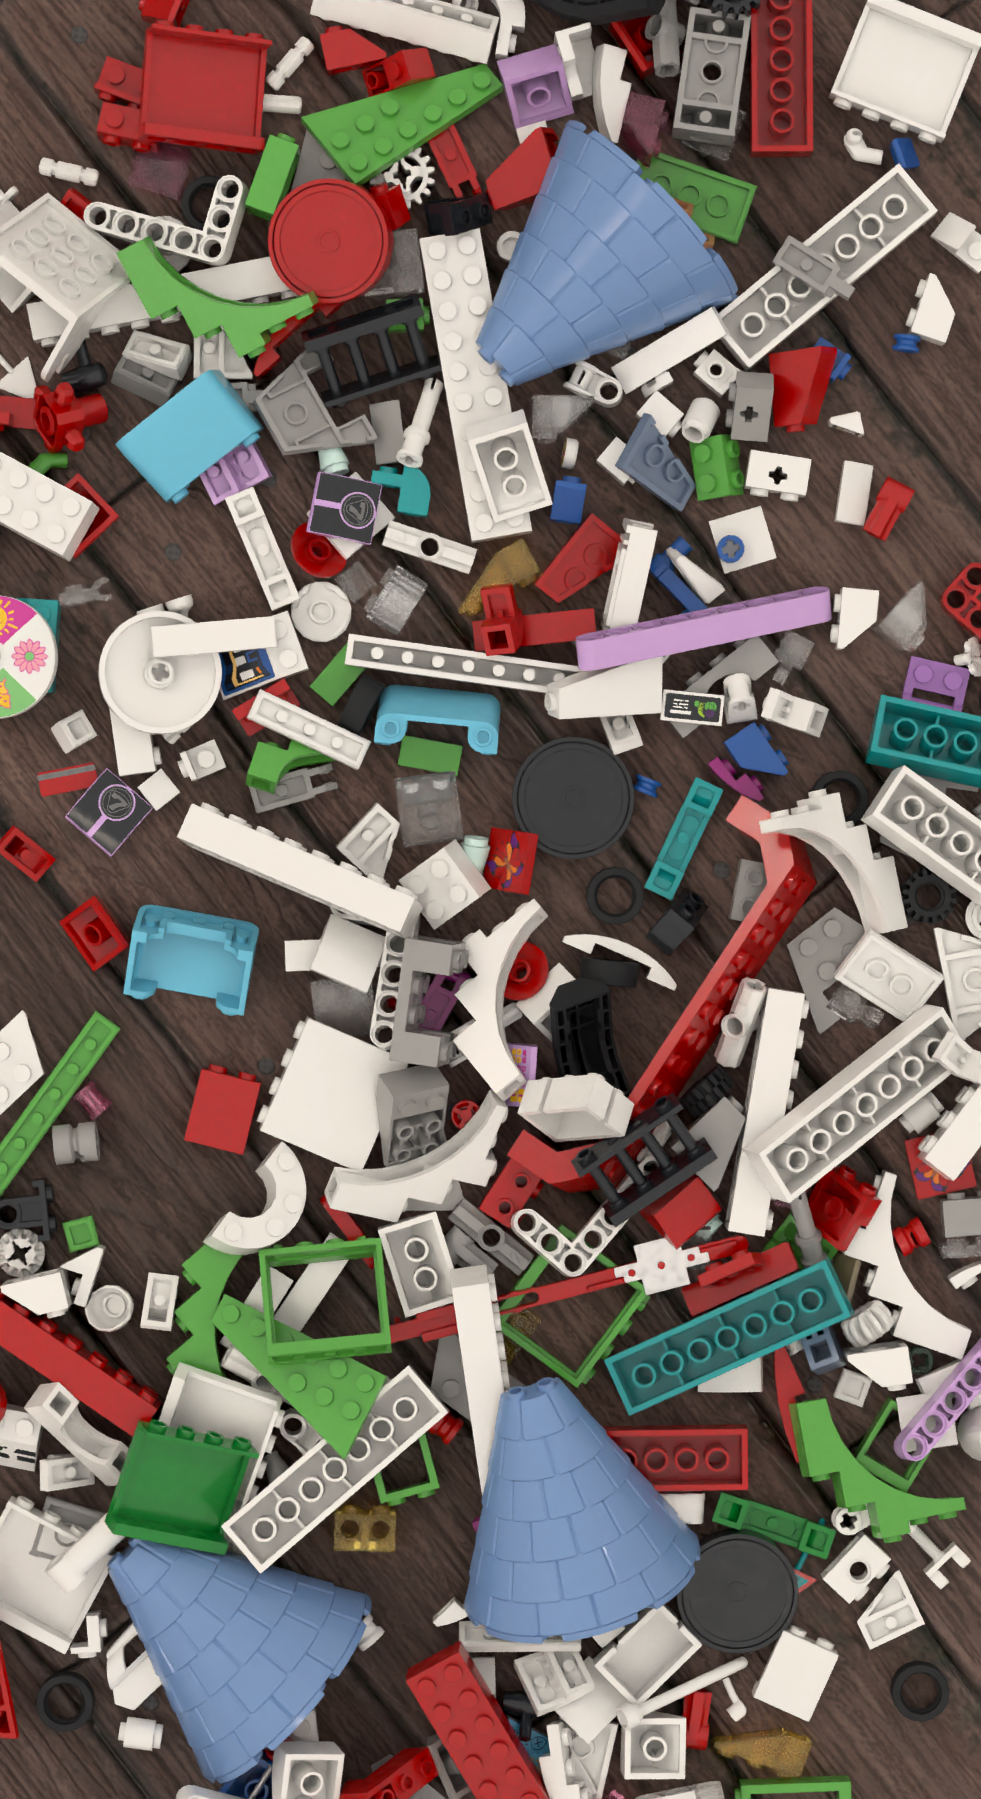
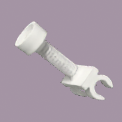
(939, 1557)

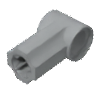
(465, 1251)

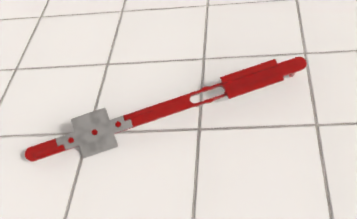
(657, 1265)

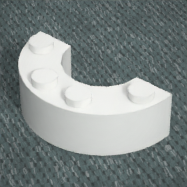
(283, 1209)

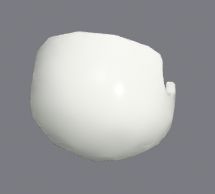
(109, 1308)

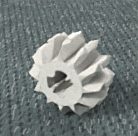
(867, 1323)

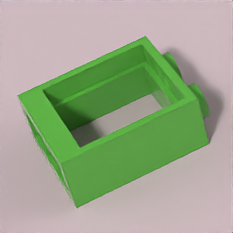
(273, 176)
(878, 1468)
(422, 1489)

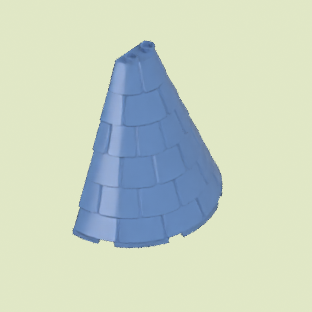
(597, 264)
(569, 1527)
(236, 1646)

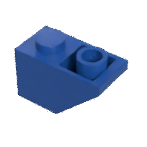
(568, 500)
(753, 752)

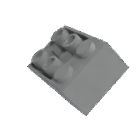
(411, 1112)

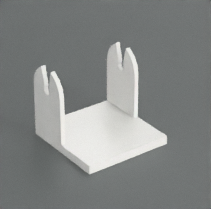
(64, 267)

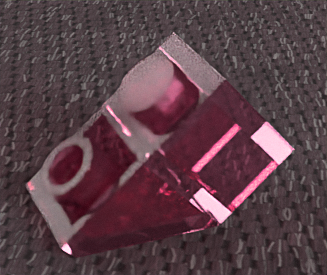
(641, 125)

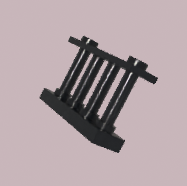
(376, 322)
(660, 1181)

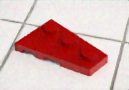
(580, 560)

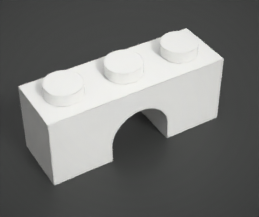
(667, 422)

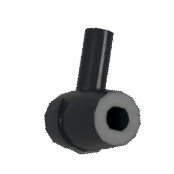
(87, 375)
(518, 1704)

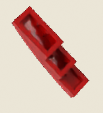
(547, 628)
(787, 1387)

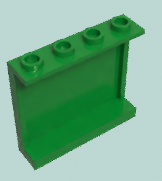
(179, 1486)

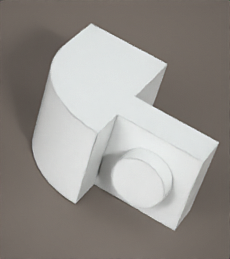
(794, 712)

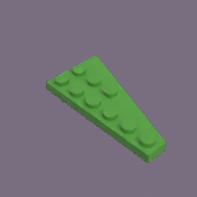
(386, 127)
(327, 1392)

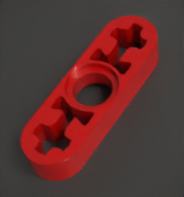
(348, 1226)

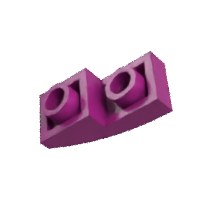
(743, 785)

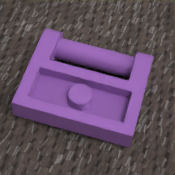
(938, 679)

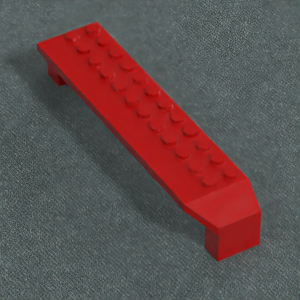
(787, 888)

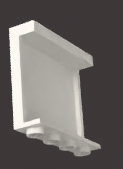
(906, 68)
(328, 1094)
(228, 1408)
(27, 1594)

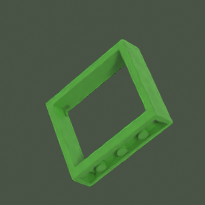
(603, 1346)
(324, 1348)
(837, 1783)

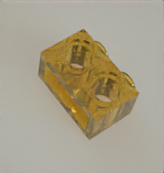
(365, 1538)

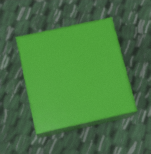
(81, 1233)

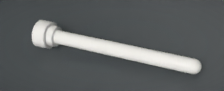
(631, 1714)

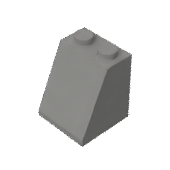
(721, 1129)

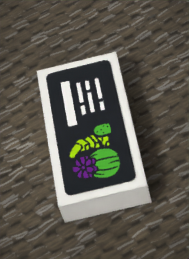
(692, 707)

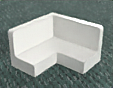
(577, 58)

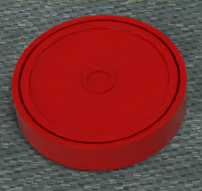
(330, 240)

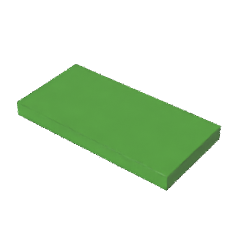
(718, 199)

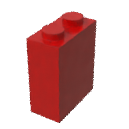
(223, 1109)

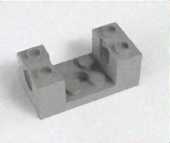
(706, 107)
(409, 1041)

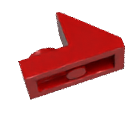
(25, 853)

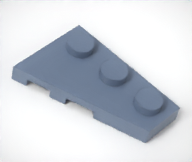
(654, 466)

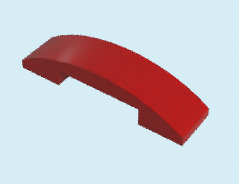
(270, 358)

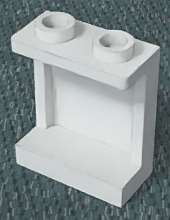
(796, 1673)

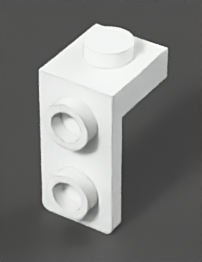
(959, 1058)

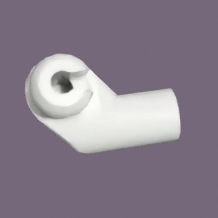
(858, 150)

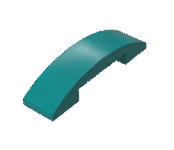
(683, 838)

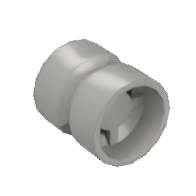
(76, 1143)

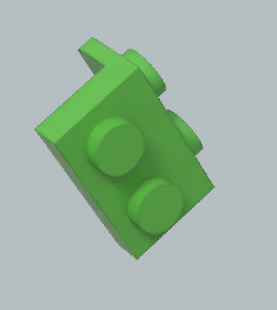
(717, 467)

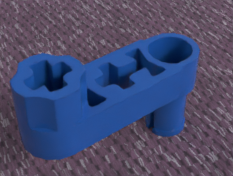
(662, 569)

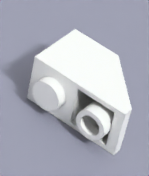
(933, 313)
(856, 613)

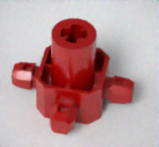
(62, 416)

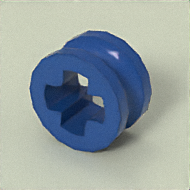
(906, 343)
(737, 555)
(646, 785)

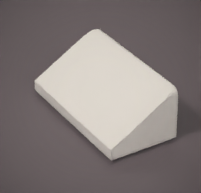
(853, 493)

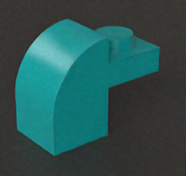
(414, 487)

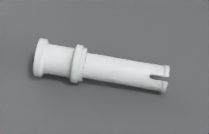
(417, 433)

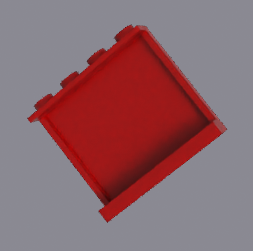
(203, 88)

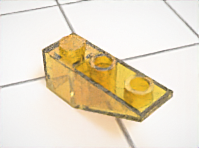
(510, 565)
(771, 1747)

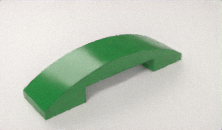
(774, 1523)

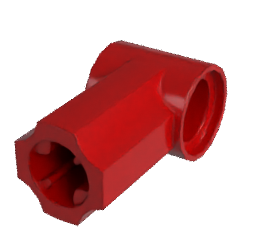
(890, 503)
(696, 1710)

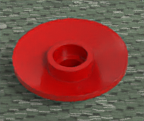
(326, 564)
(536, 963)

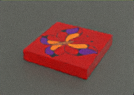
(510, 860)
(927, 1181)

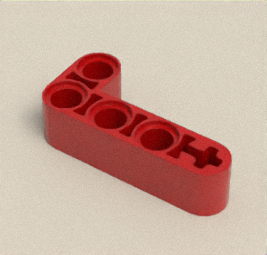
(969, 601)

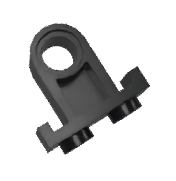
(457, 214)
(677, 921)
(32, 1210)

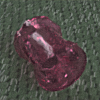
(92, 1100)

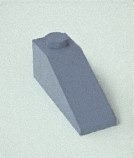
(823, 1351)

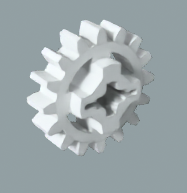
(416, 172)

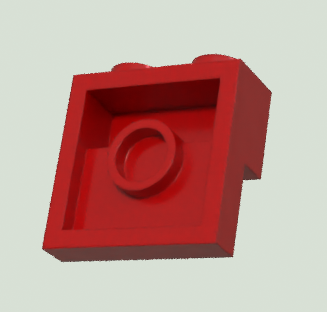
(842, 1206)

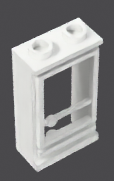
(629, 574)

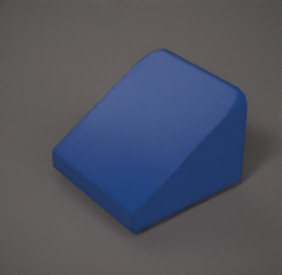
(904, 153)

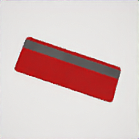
(67, 779)

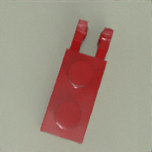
(454, 161)

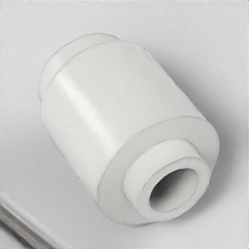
(700, 420)
(921, 1113)
(141, 1733)

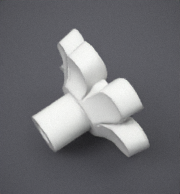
(970, 657)

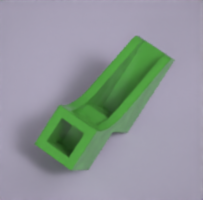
(273, 762)

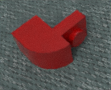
(504, 621)

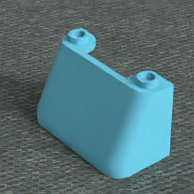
(190, 435)
(440, 706)
(191, 956)

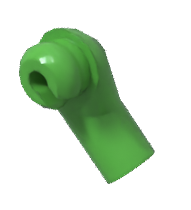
(45, 461)

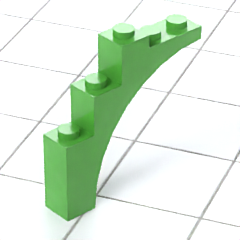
(164, 288)
(211, 1271)
(824, 1453)

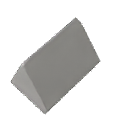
(143, 381)
(388, 427)

